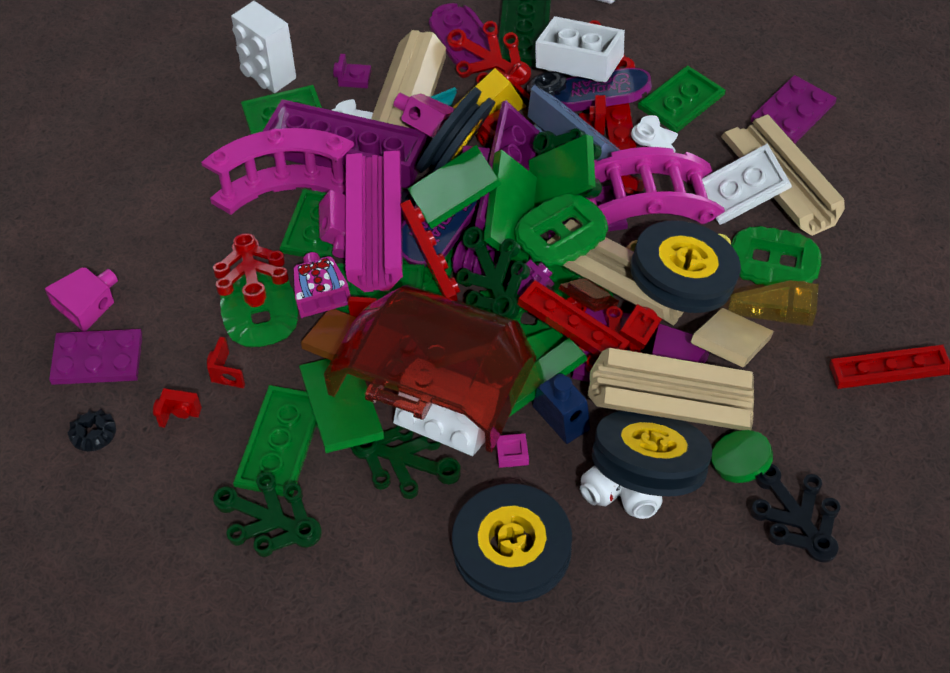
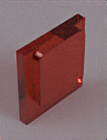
(589, 294)

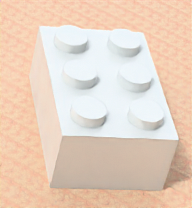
(264, 46)
(580, 49)
(444, 427)

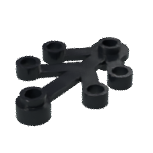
(798, 516)

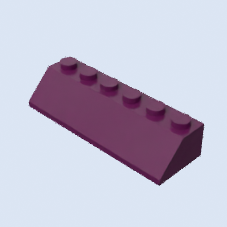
(368, 135)
(515, 137)

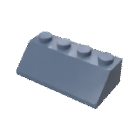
(556, 117)

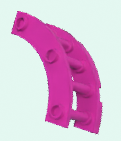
(661, 161)
(283, 176)

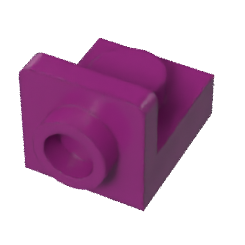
(351, 74)
(537, 272)

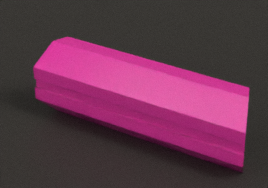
(373, 221)

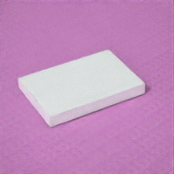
(746, 183)

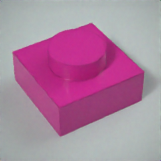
(512, 450)

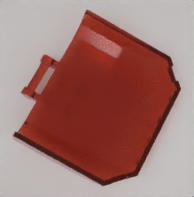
(437, 354)

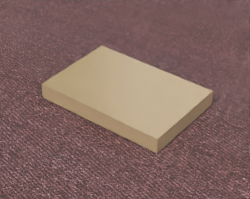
(732, 337)

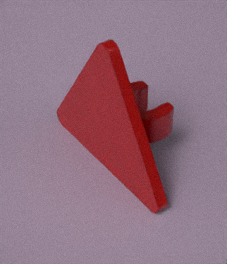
(514, 76)

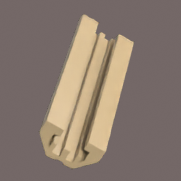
(412, 72)
(811, 199)
(610, 268)
(673, 389)

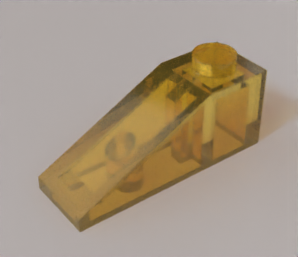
(781, 302)

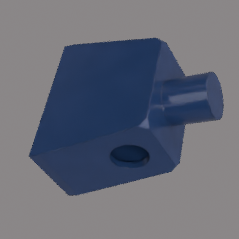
(559, 403)

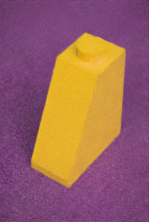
(499, 90)

